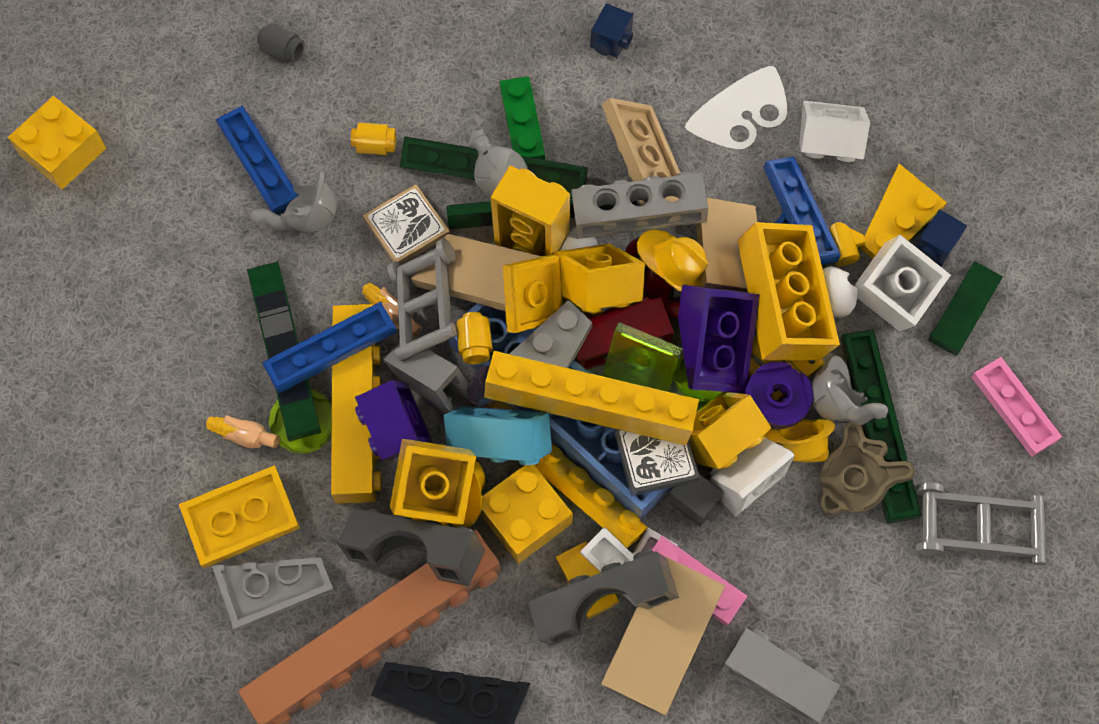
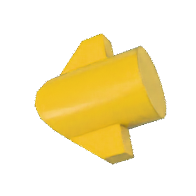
(847, 242)

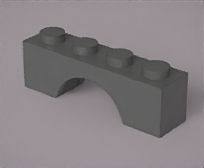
(374, 537)
(562, 611)

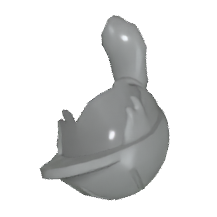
(492, 161)
(306, 213)
(837, 401)

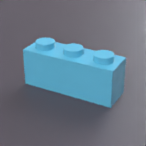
(500, 433)

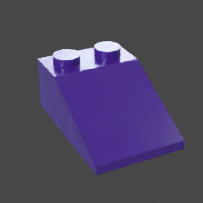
(717, 337)

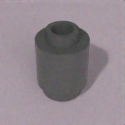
(280, 43)

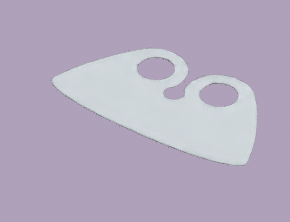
(724, 110)

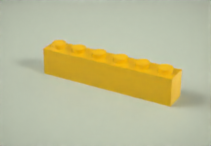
(590, 398)
(352, 460)

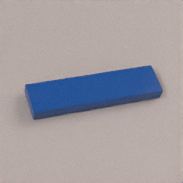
(257, 159)
(800, 204)
(329, 347)

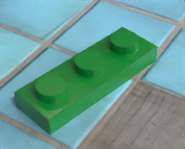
(522, 117)

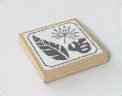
(406, 225)

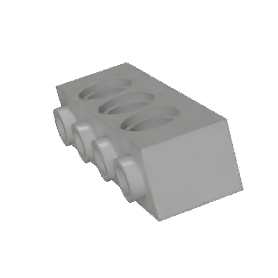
(655, 214)

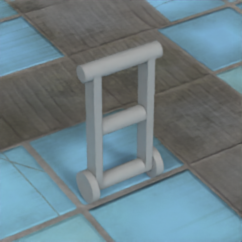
(400, 277)
(933, 546)

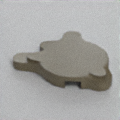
(857, 474)

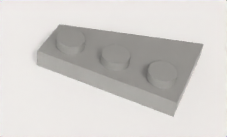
(557, 338)
(268, 589)

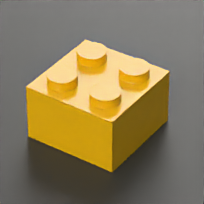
(57, 142)
(600, 277)
(726, 429)
(432, 482)
(525, 512)

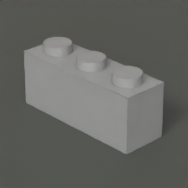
(781, 676)

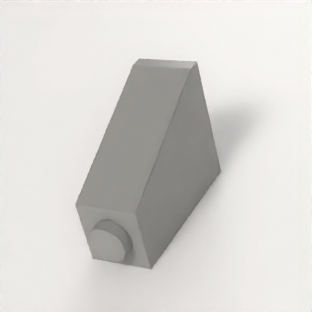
(432, 379)

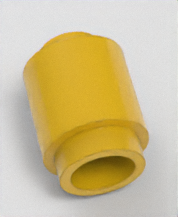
(373, 139)
(474, 338)

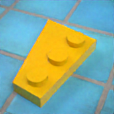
(902, 211)

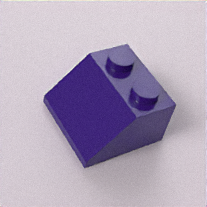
(390, 417)

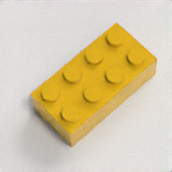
(530, 213)
(793, 302)

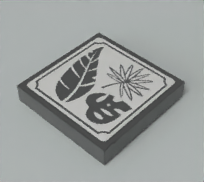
(654, 463)

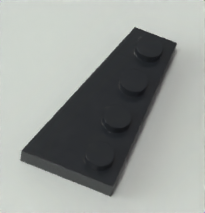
(450, 695)

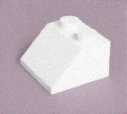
(833, 131)
(751, 474)

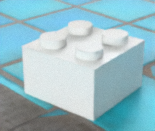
(900, 283)

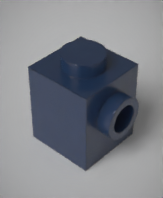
(612, 31)

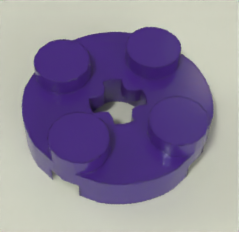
(789, 381)

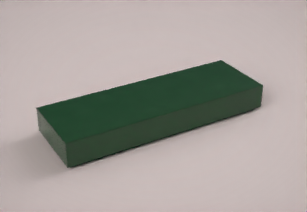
(965, 308)

